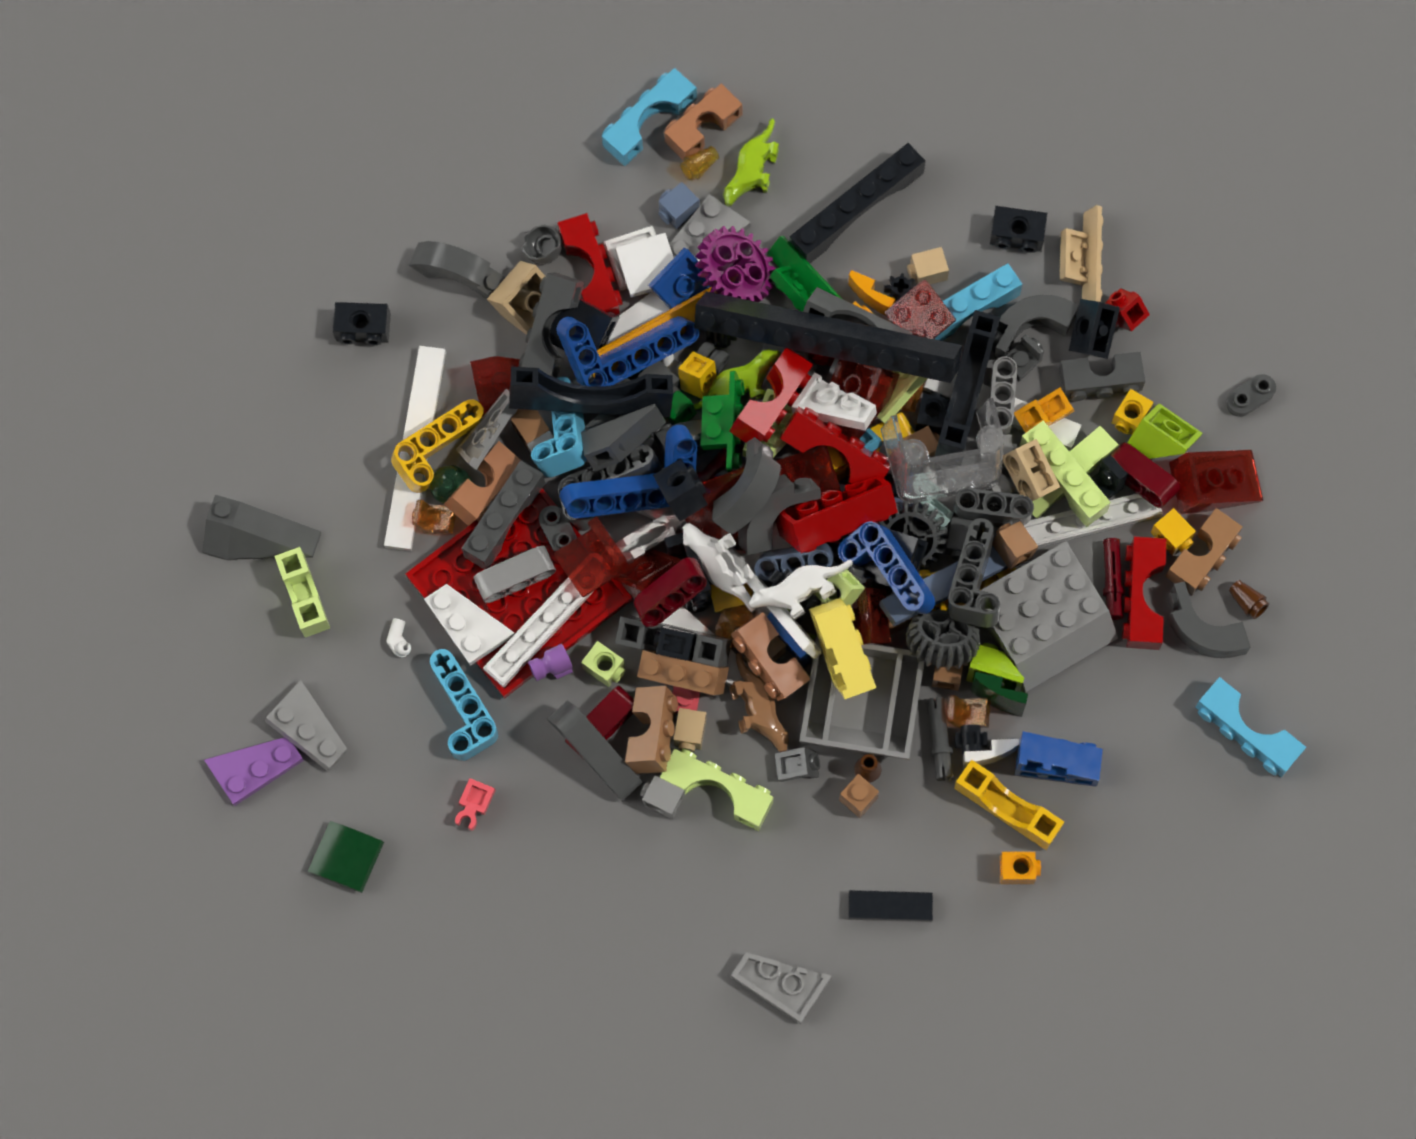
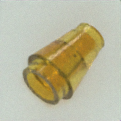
(698, 163)

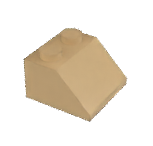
(518, 295)

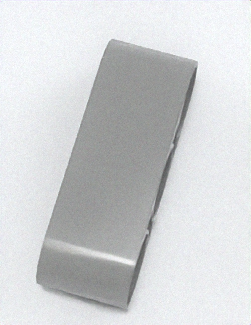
(1007, 386)
(514, 574)

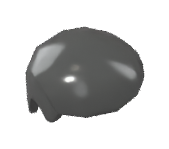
(542, 244)

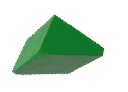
(682, 409)

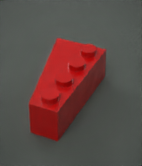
(836, 513)

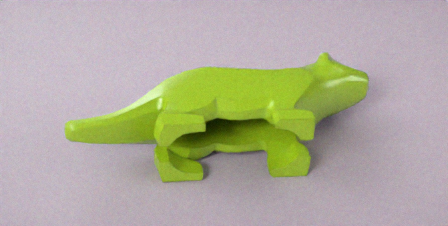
(751, 166)
(751, 373)

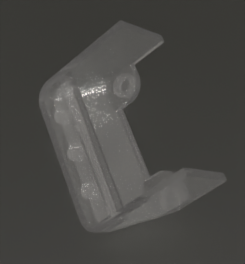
(945, 475)

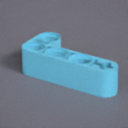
(566, 448)
(460, 700)

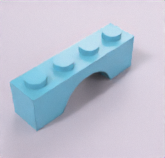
(670, 95)
(988, 292)
(1221, 707)

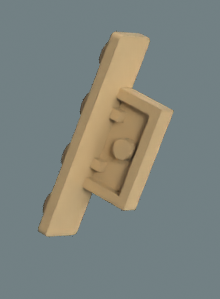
(1082, 255)

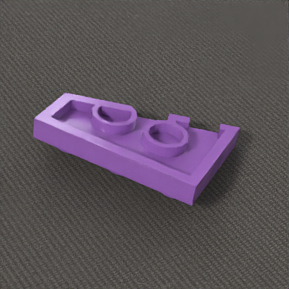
(254, 767)

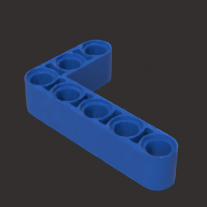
(624, 353)
(631, 492)

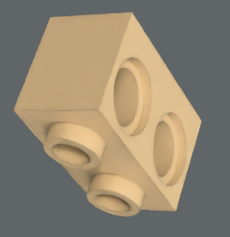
(1030, 471)

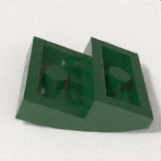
(1003, 699)
(346, 856)

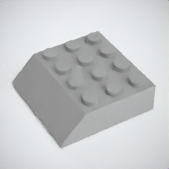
(1049, 616)
(874, 720)

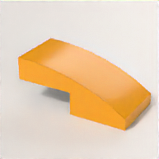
(864, 289)
(1049, 408)

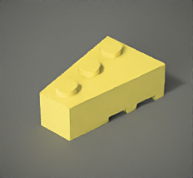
(842, 648)

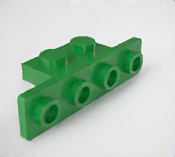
(795, 274)
(718, 416)

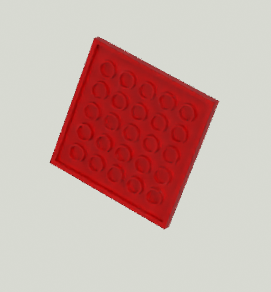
(513, 611)

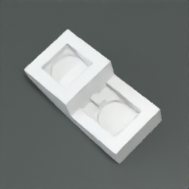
(998, 750)

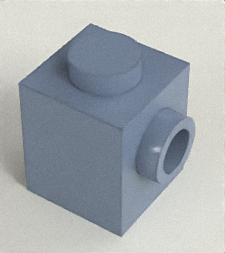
(677, 205)

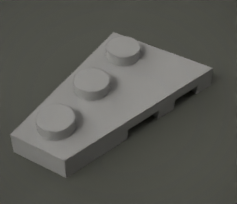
(709, 216)
(487, 430)
(306, 727)
(780, 984)

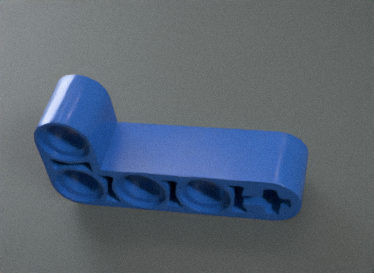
(893, 570)

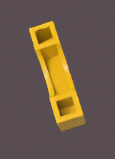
(1026, 818)

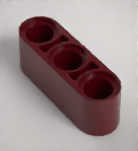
(1146, 476)
(670, 592)
(610, 713)

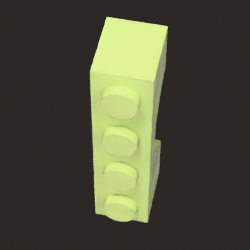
(1080, 490)
(749, 803)

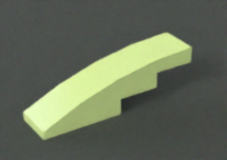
(1089, 455)

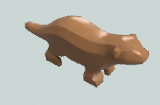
(759, 707)

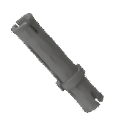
(941, 749)

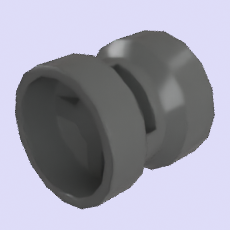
(720, 357)

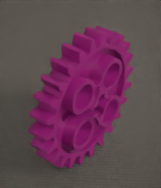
(733, 250)

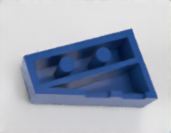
(1058, 760)

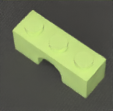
(302, 592)

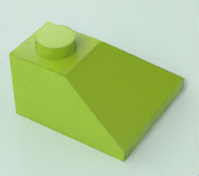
(1163, 434)
(995, 662)

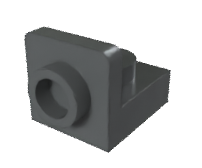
(1026, 355)
(797, 764)

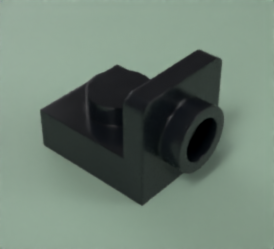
(1110, 477)
(674, 643)

